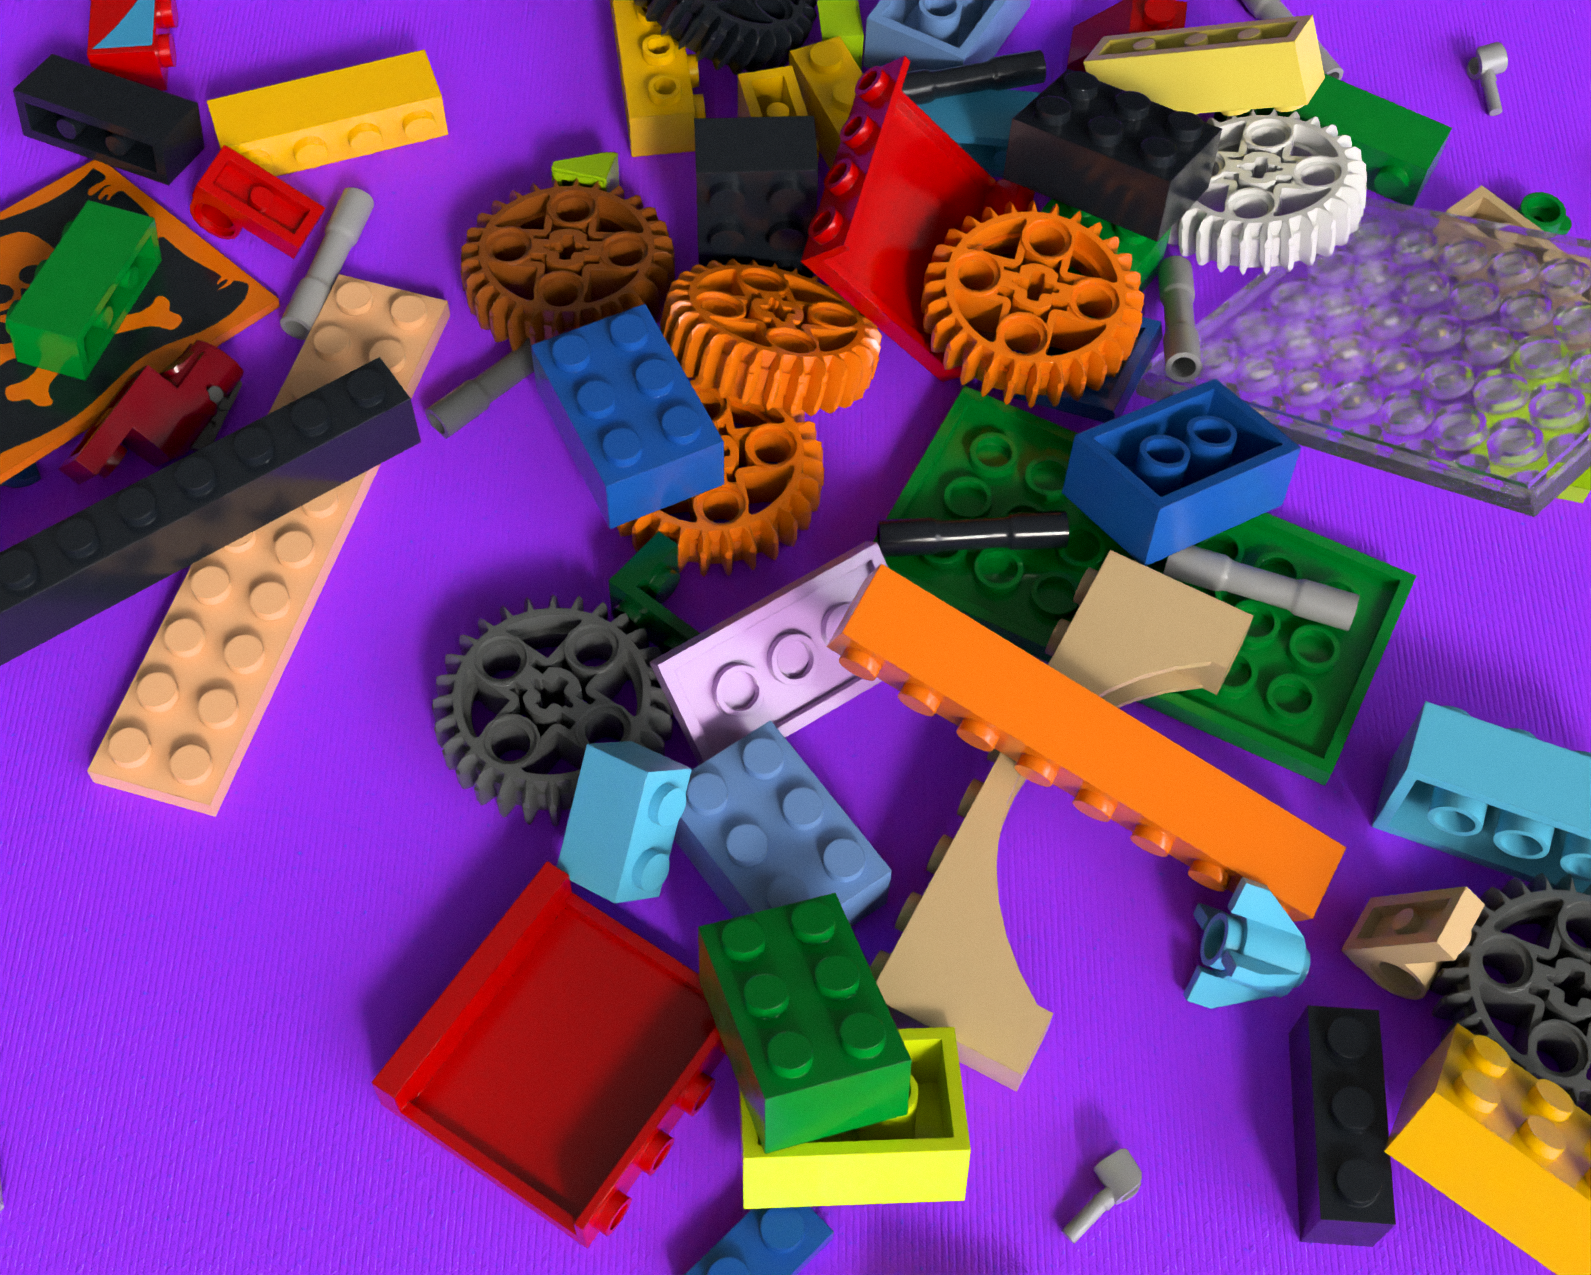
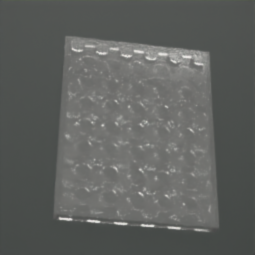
(1420, 353)

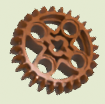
(564, 261)

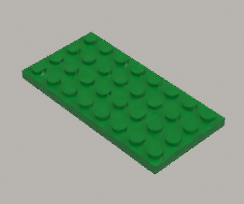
(1293, 677)

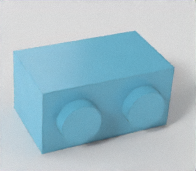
(623, 821)

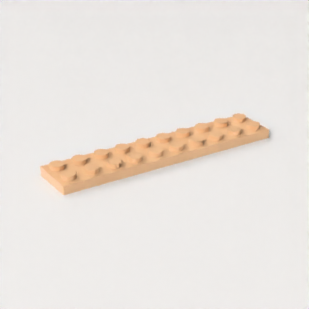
(249, 601)

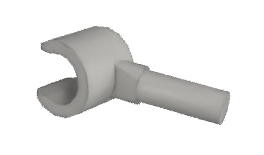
(1490, 61)
(1120, 1181)

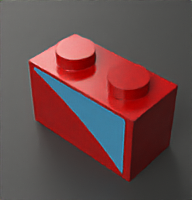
(133, 39)

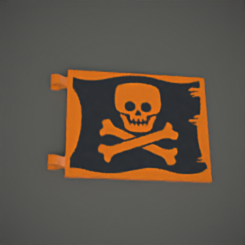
(187, 299)

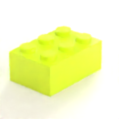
(882, 1163)

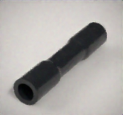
(995, 74)
(1011, 531)

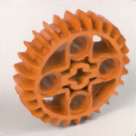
(1032, 303)
(770, 337)
(790, 484)

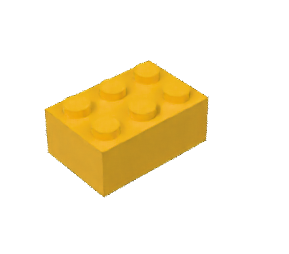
(1501, 1148)

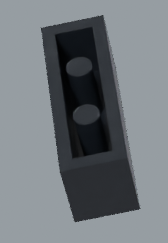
(109, 119)
(1340, 1127)

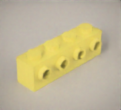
(1216, 66)

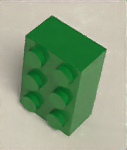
(803, 1022)

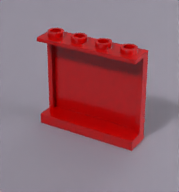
(890, 204)
(559, 1059)

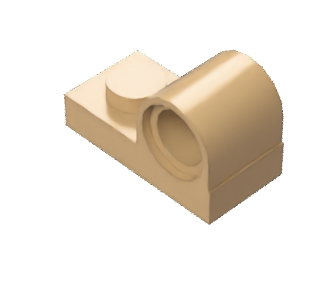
(1409, 936)

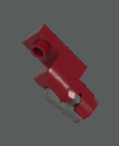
(160, 413)

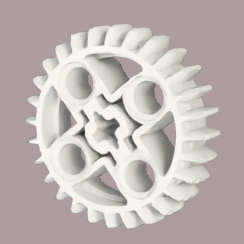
(1275, 195)

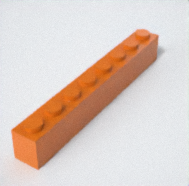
(1080, 744)

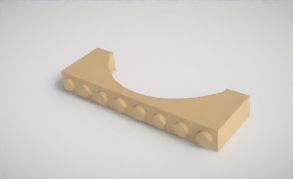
(954, 962)

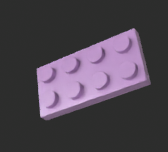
(768, 660)

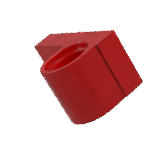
(244, 195)

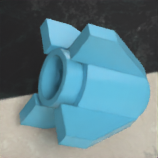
(1251, 950)

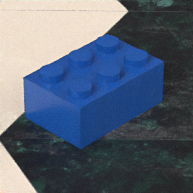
(628, 415)
(1179, 471)

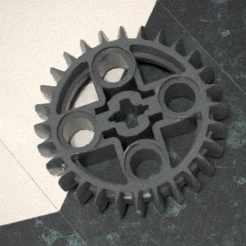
(551, 698)
(1545, 985)

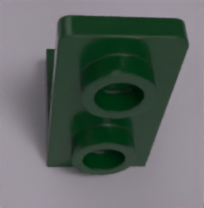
(642, 588)

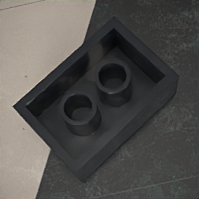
(1112, 153)
(755, 189)

